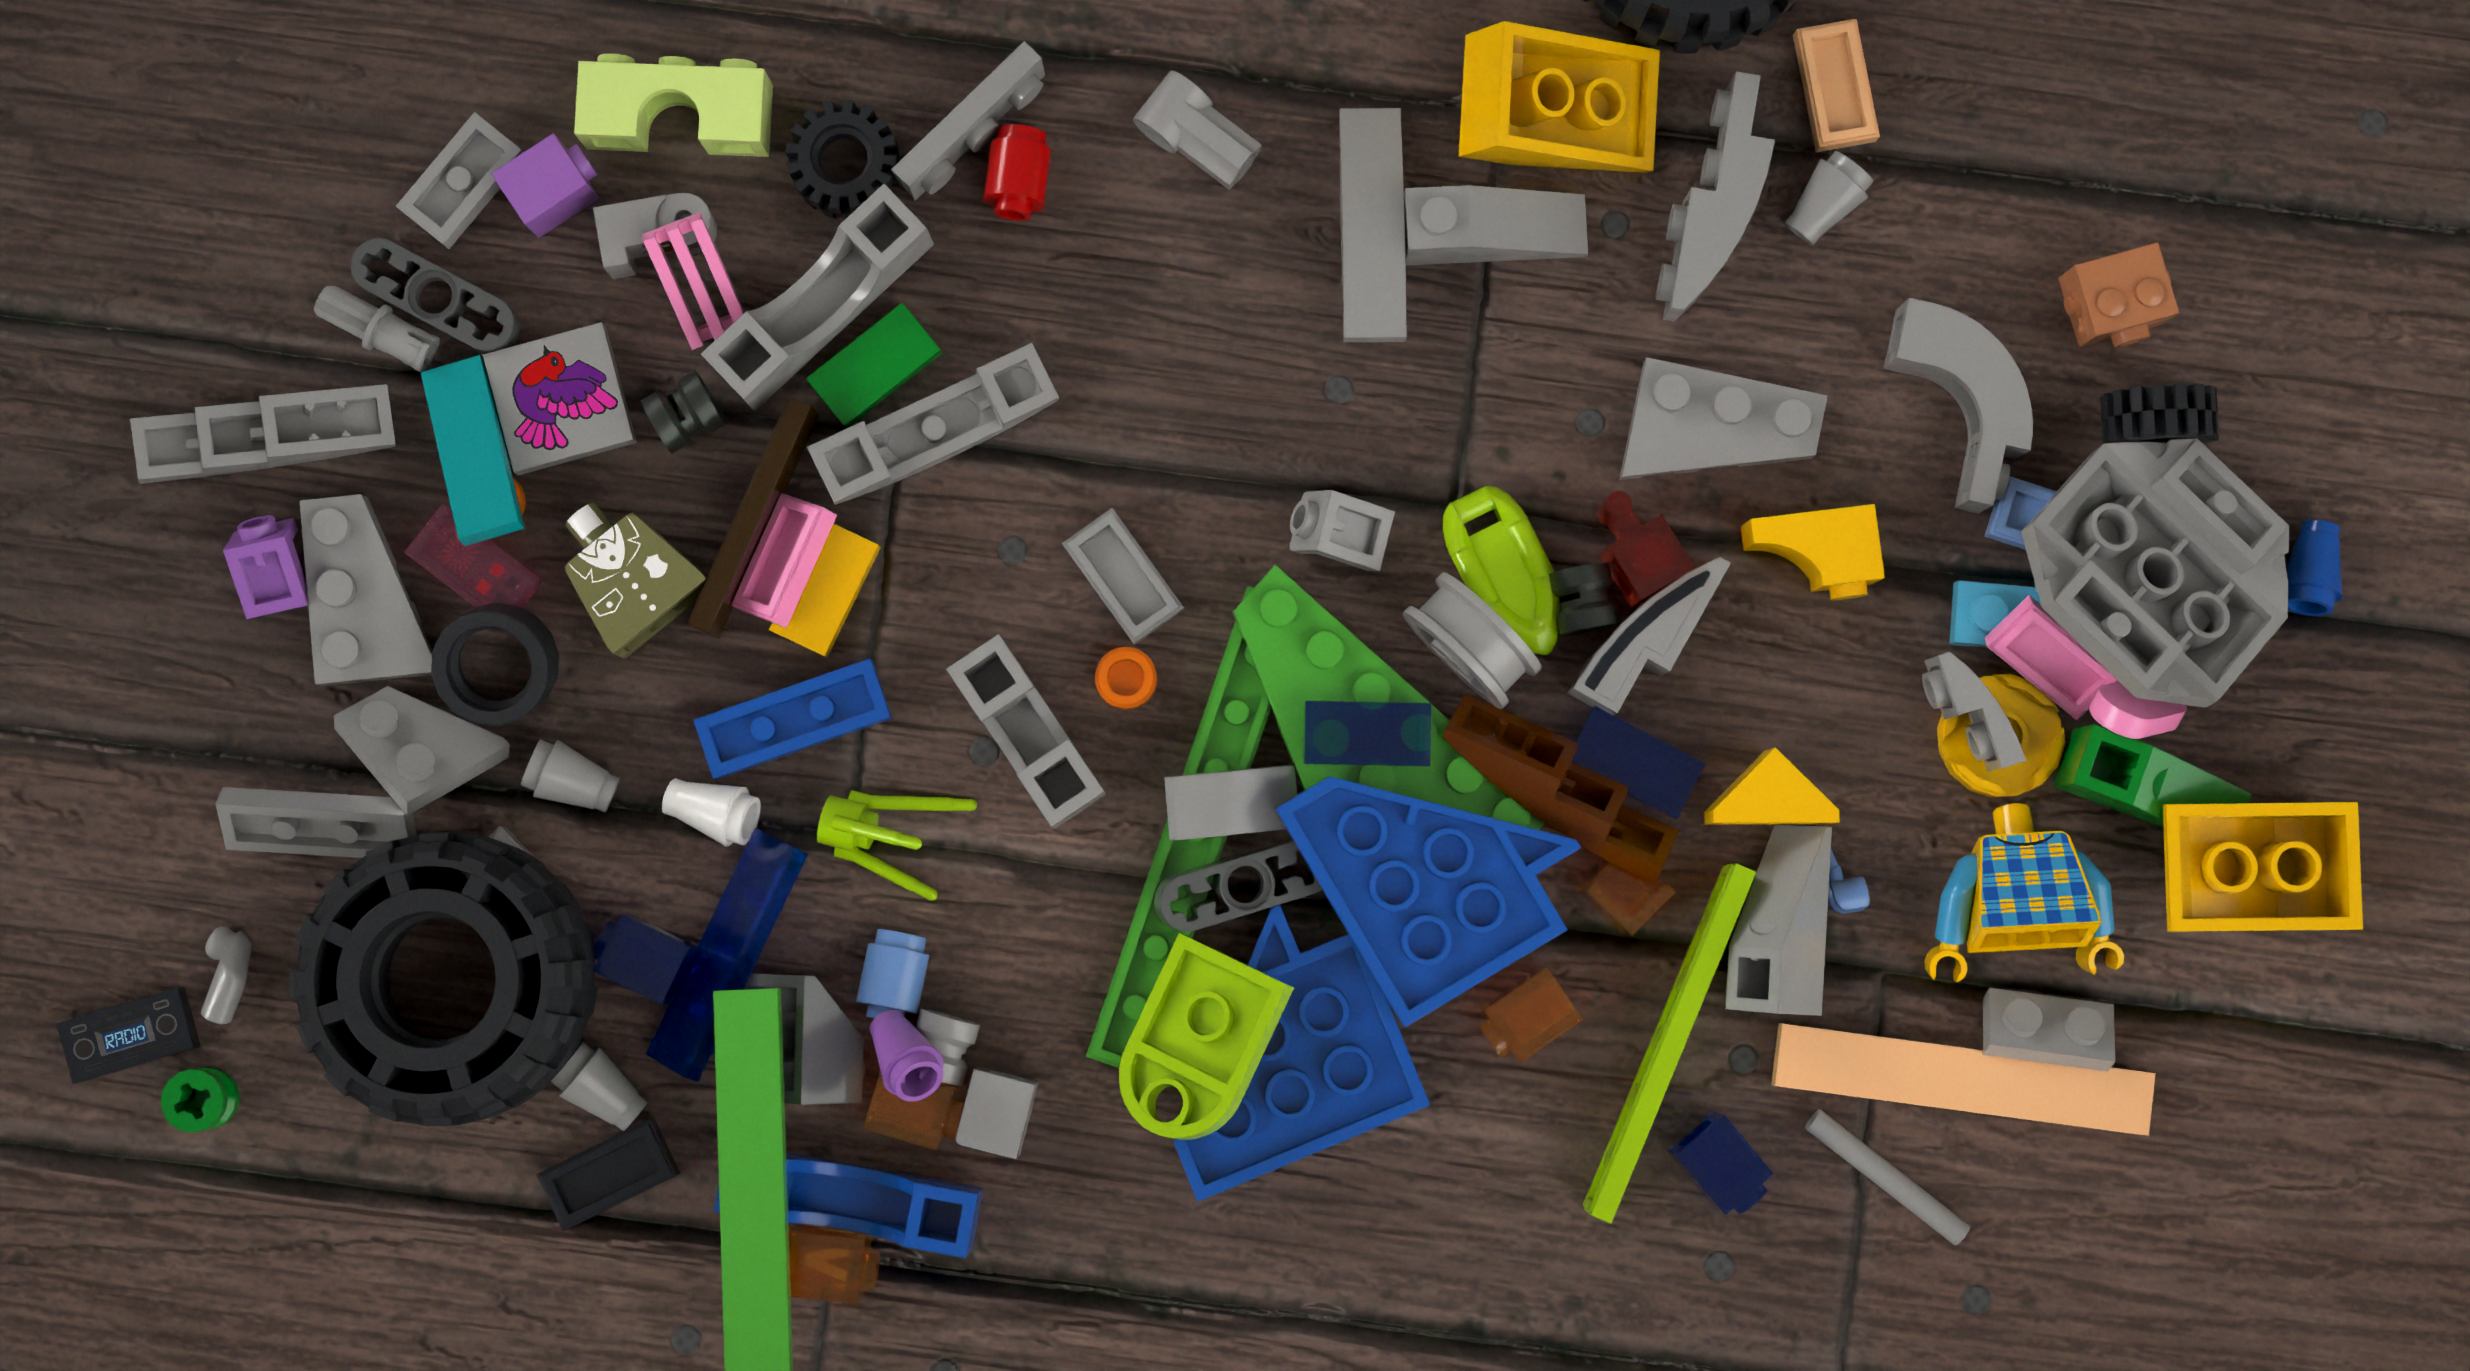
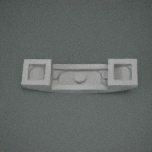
(934, 427)

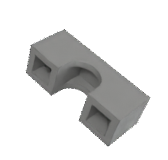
(1026, 731)

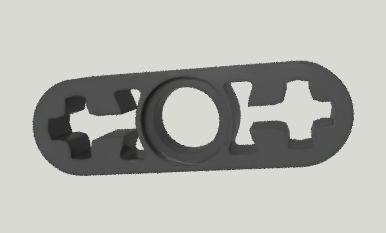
(406, 262)
(1204, 912)

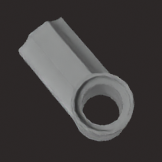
(1184, 121)

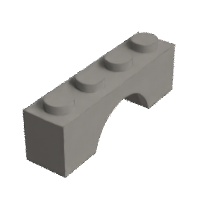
(857, 267)

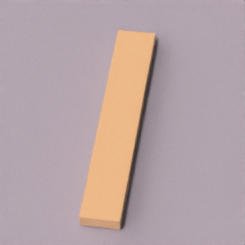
(1961, 1079)

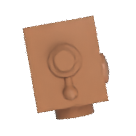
(2119, 296)

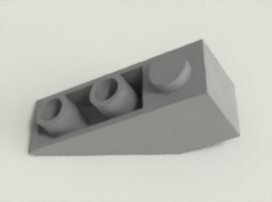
(1781, 933)

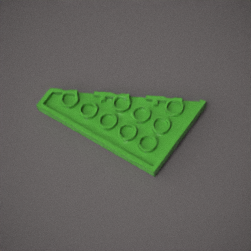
(1313, 657)

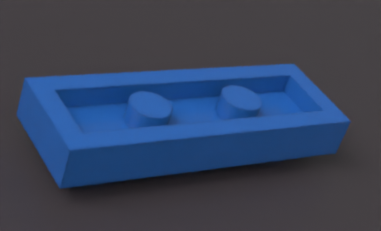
(793, 719)

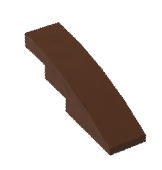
(1540, 775)

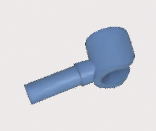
(1846, 894)

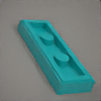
(472, 451)

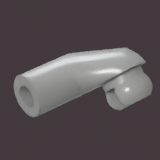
(230, 976)

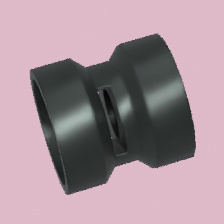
(695, 403)
(1584, 599)

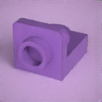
(266, 566)

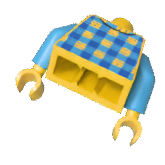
(2024, 895)

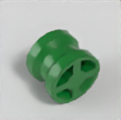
(215, 1096)

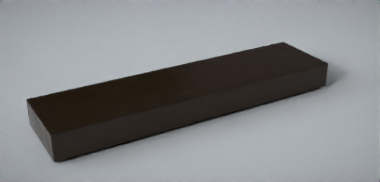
(752, 516)

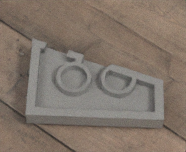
(1712, 419)
(356, 600)

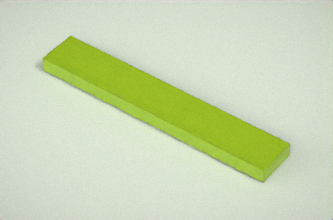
(1668, 1041)

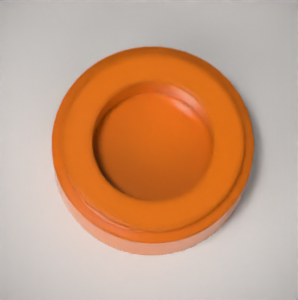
(1126, 678)

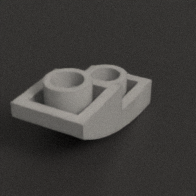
(1959, 691)
(1227, 801)

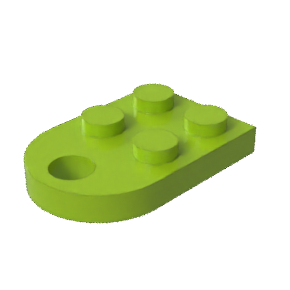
(1201, 1035)

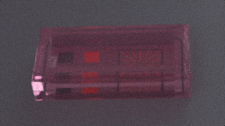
(477, 571)

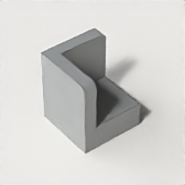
(996, 1112)

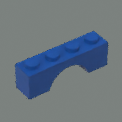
(882, 1203)

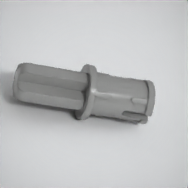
(377, 327)

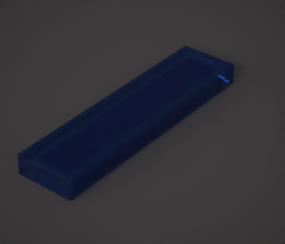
(726, 951)

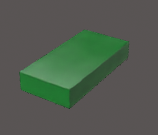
(874, 365)

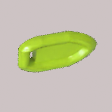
(1505, 565)

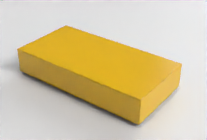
(830, 591)

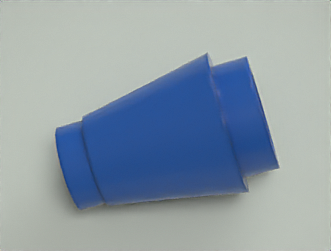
(2315, 569)

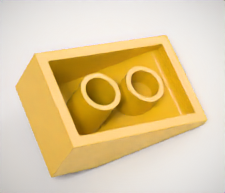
(1558, 100)
(2262, 866)

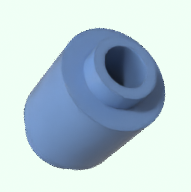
(893, 973)

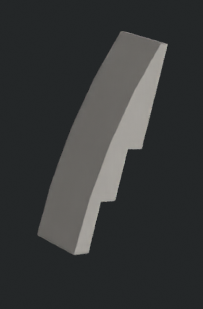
(1372, 225)
(263, 433)

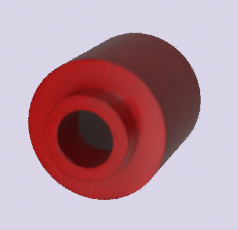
(1017, 172)

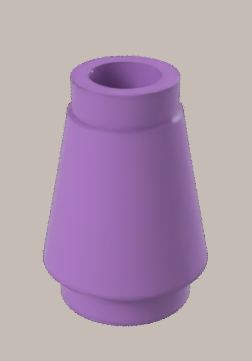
(905, 1057)

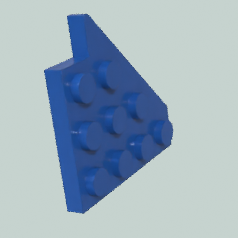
(1426, 887)
(1324, 1074)

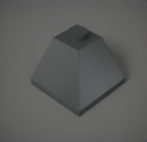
(819, 1042)

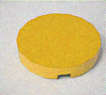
(2035, 725)

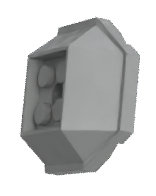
(2198, 539)

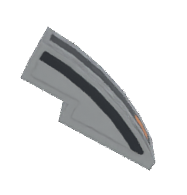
(1647, 638)

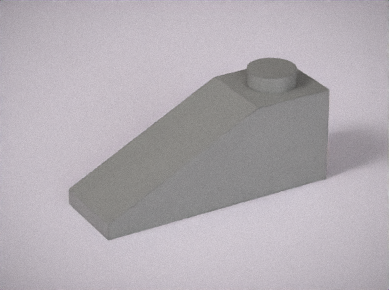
(1492, 225)

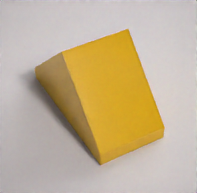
(1772, 794)

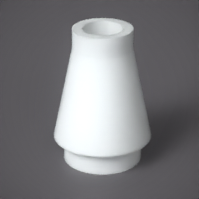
(715, 810)

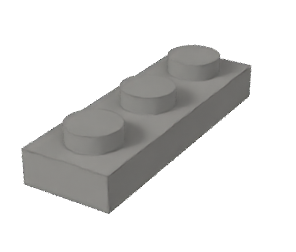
(971, 123)
(309, 822)

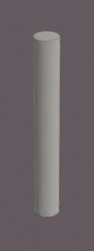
(1887, 1177)

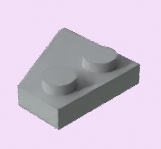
(416, 747)

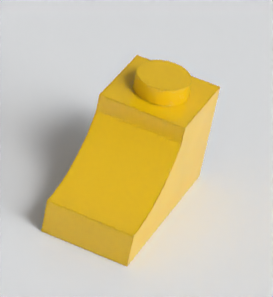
(1831, 546)

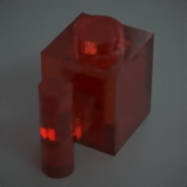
(1643, 556)

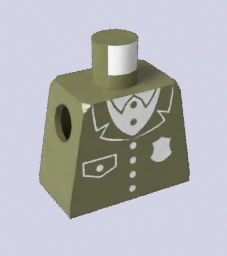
(629, 578)

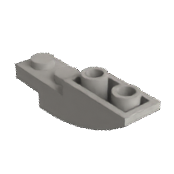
(1715, 219)

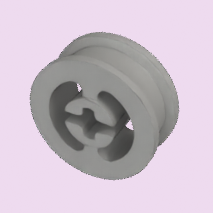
(1472, 640)

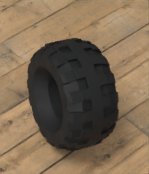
(539, 996)

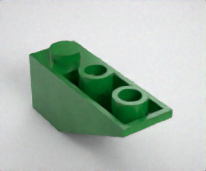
(2136, 776)

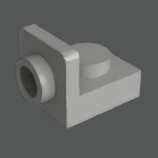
(1341, 528)

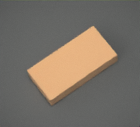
(1836, 85)

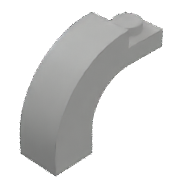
(1982, 379)

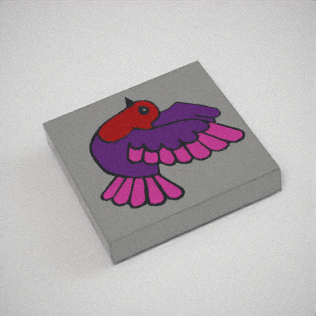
(559, 398)

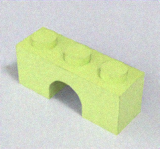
(623, 97)

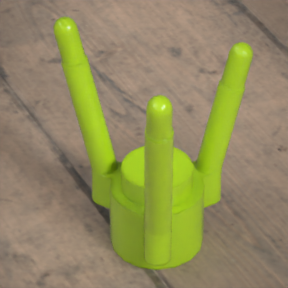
(851, 825)

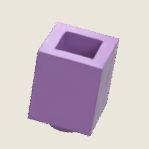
(548, 184)

